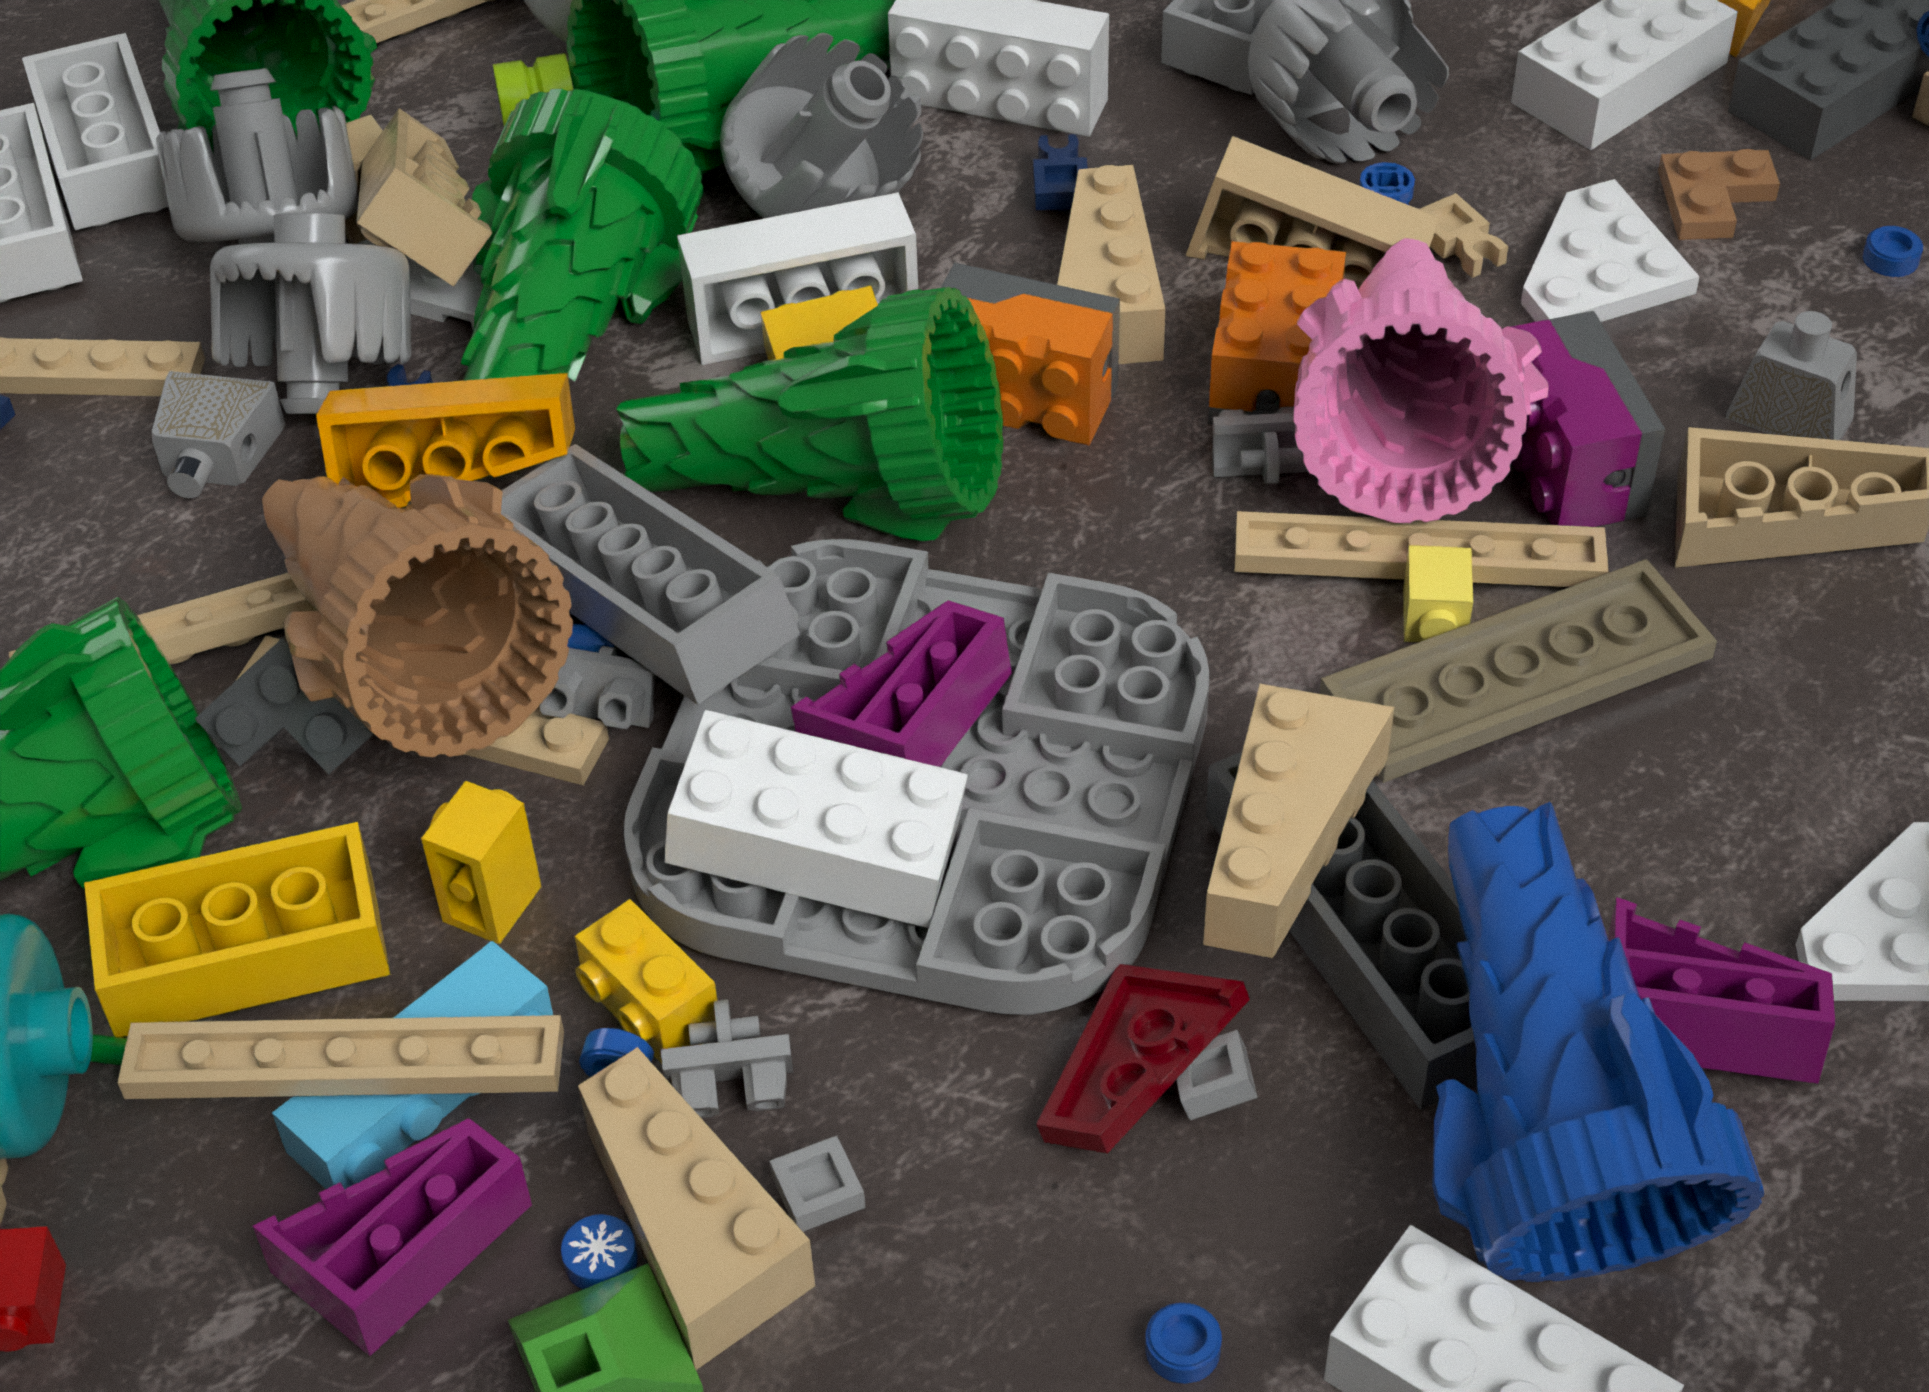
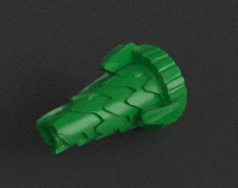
(304, 44)
(695, 55)
(578, 216)
(884, 413)
(103, 753)

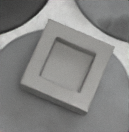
(1217, 1077)
(817, 1184)

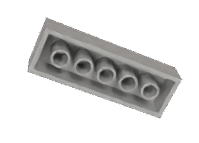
(651, 574)

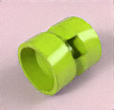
(518, 82)

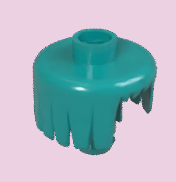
(42, 1037)

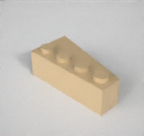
(417, 200)
(1295, 205)
(1113, 256)
(1795, 496)
(1290, 801)
(696, 1212)

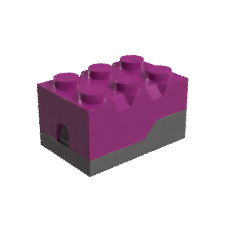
(1595, 435)

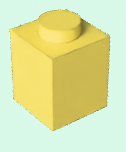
(1436, 591)

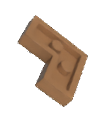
(1706, 183)

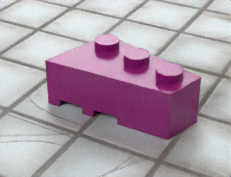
(918, 693)
(1728, 1005)
(400, 1236)

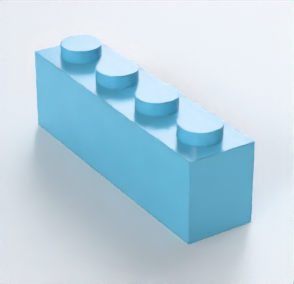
(353, 1134)

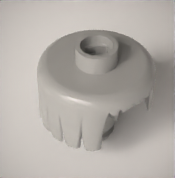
(1348, 56)
(818, 129)
(255, 165)
(315, 301)

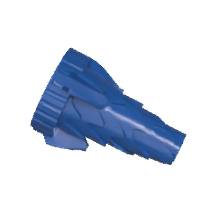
(1588, 1111)

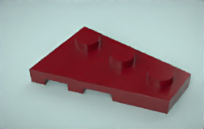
(1133, 1050)

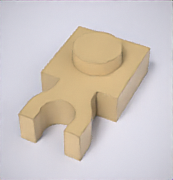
(1465, 234)

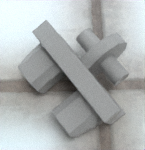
(1255, 445)
(603, 689)
(757, 1060)

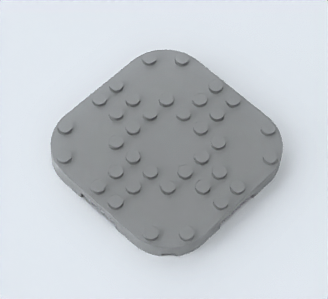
(1062, 804)

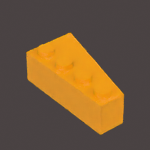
(444, 429)

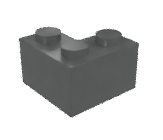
(268, 701)

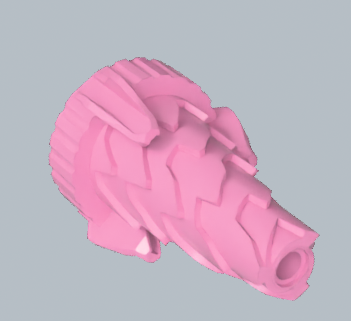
(1411, 392)

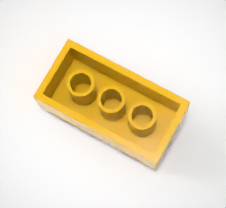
(235, 929)

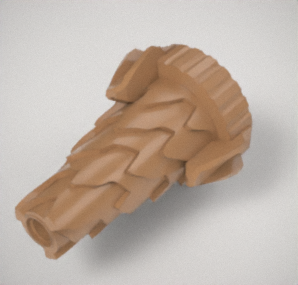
(426, 615)

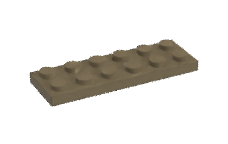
(1527, 665)

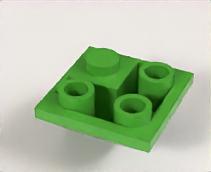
(606, 1340)

